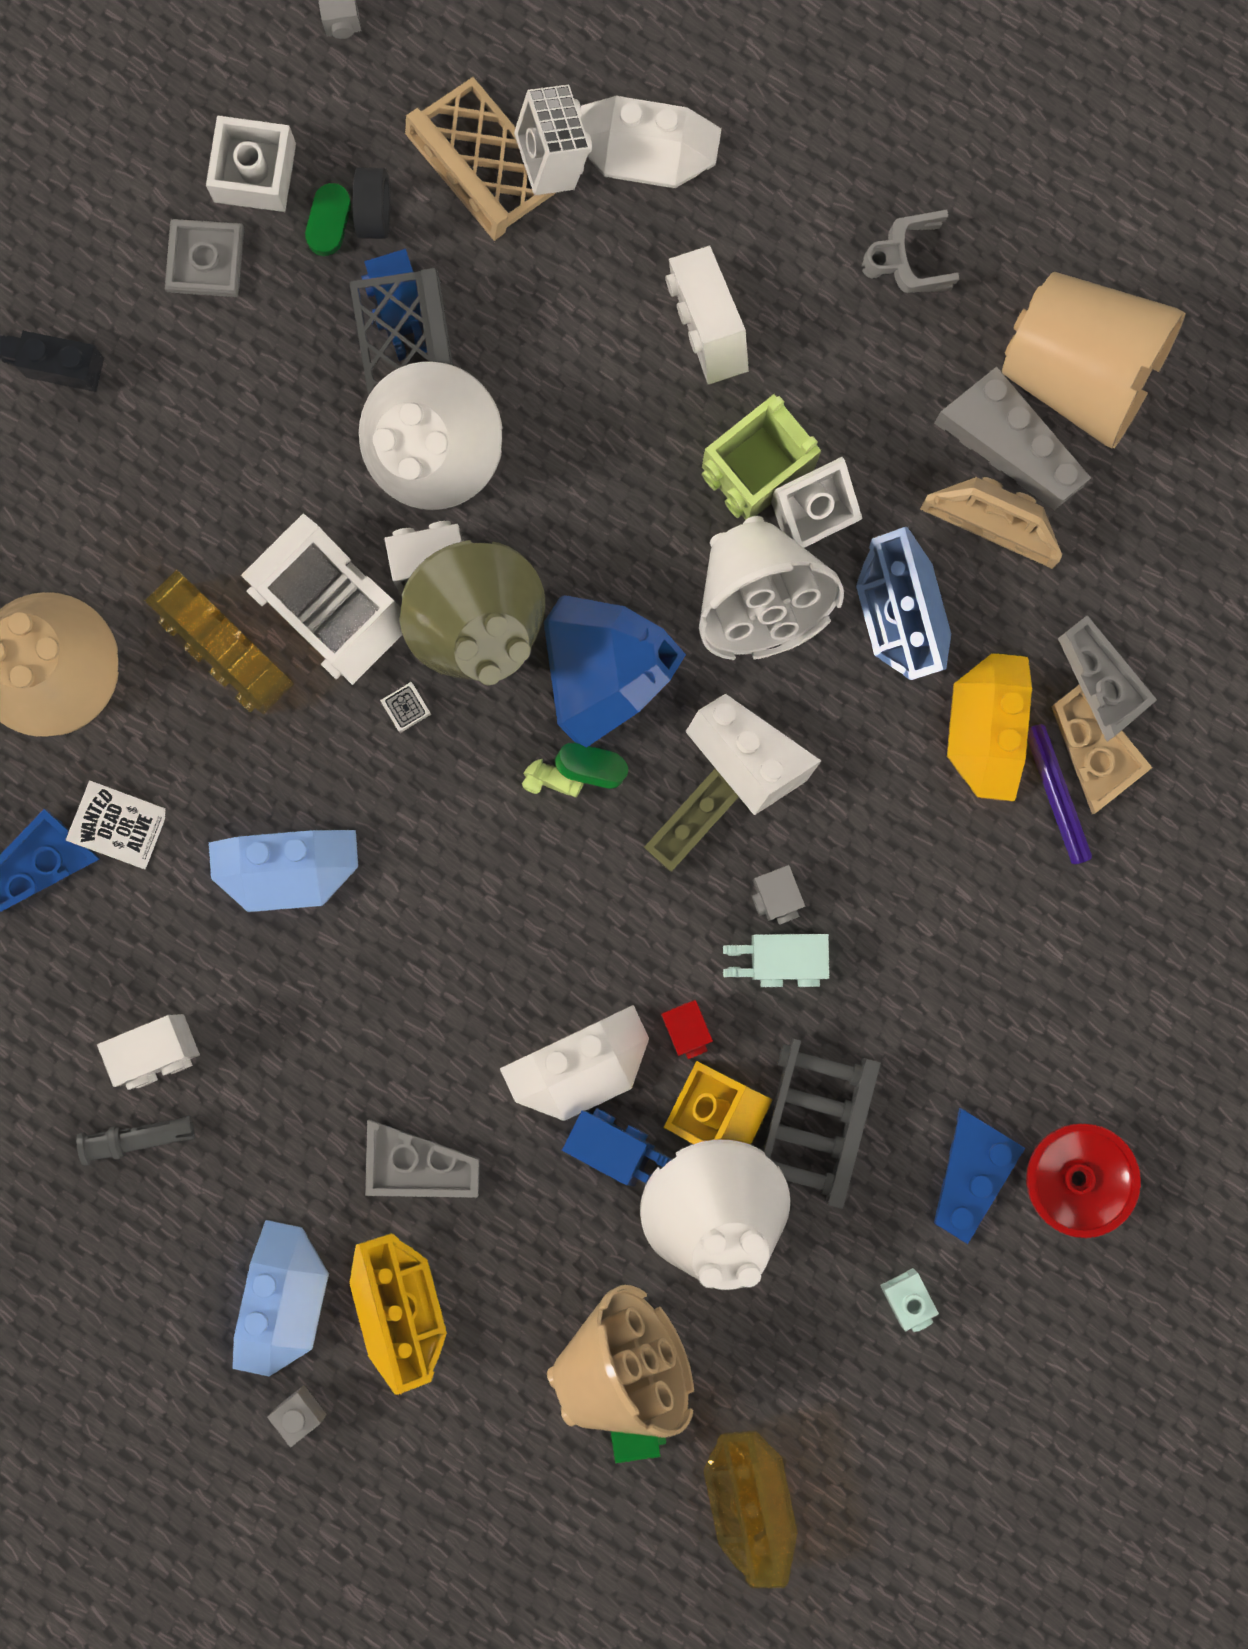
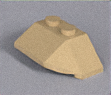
(997, 516)

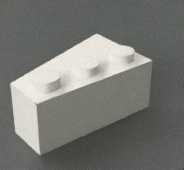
(750, 753)

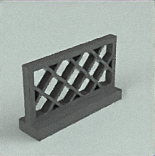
(432, 317)

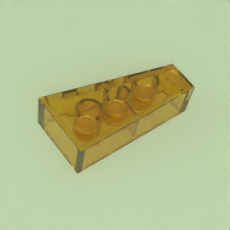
(219, 642)

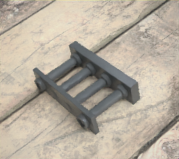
(851, 1112)

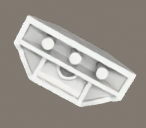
(649, 141)
(580, 1067)

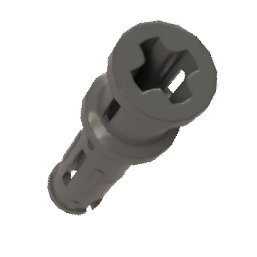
(117, 1141)

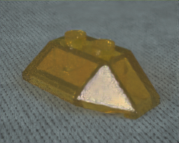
(752, 1508)

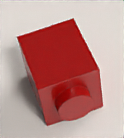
(687, 1029)

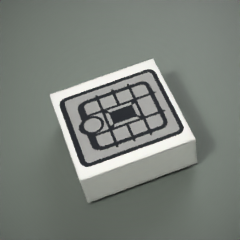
(405, 707)

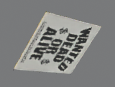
(116, 825)

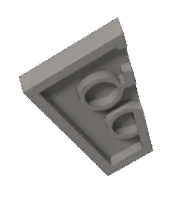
(1105, 678)
(416, 1167)

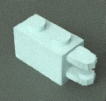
(782, 958)

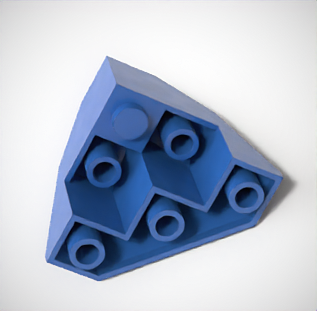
(604, 665)

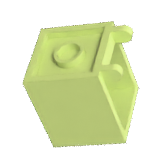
(764, 453)

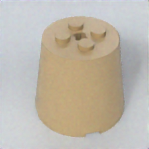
(1090, 352)

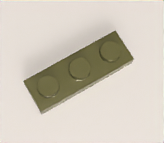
(692, 821)

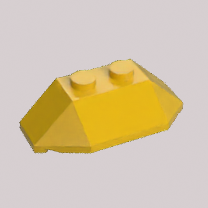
(991, 725)
(397, 1311)

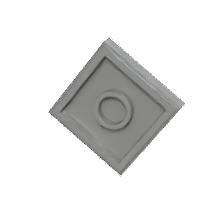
(204, 258)

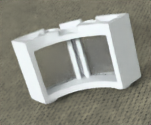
(323, 602)

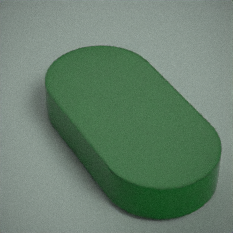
(328, 219)
(591, 765)

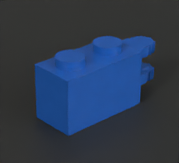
(407, 292)
(612, 1149)

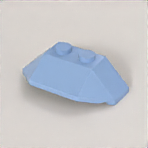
(284, 867)
(279, 1301)

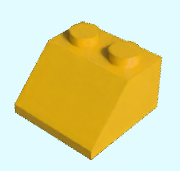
(716, 1108)

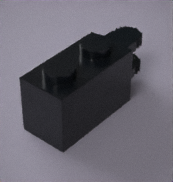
(53, 359)

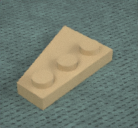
(1101, 765)

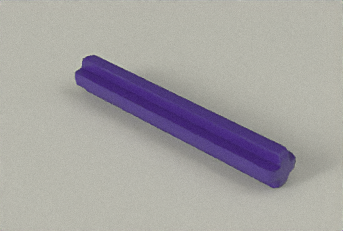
(1058, 794)

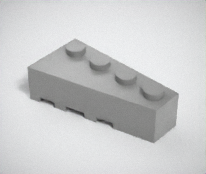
(1013, 439)

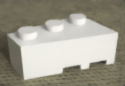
(709, 313)

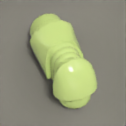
(542, 774)

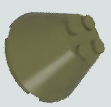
(473, 611)

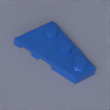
(39, 859)
(974, 1175)

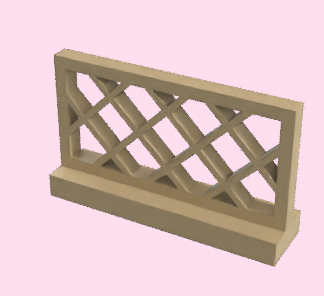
(455, 167)

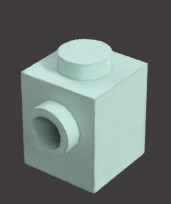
(910, 1301)

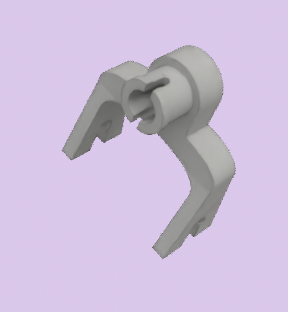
(894, 260)

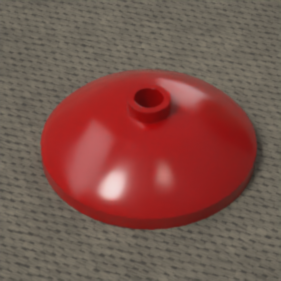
(1108, 1186)

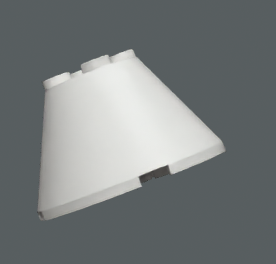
(430, 435)
(764, 592)
(716, 1212)

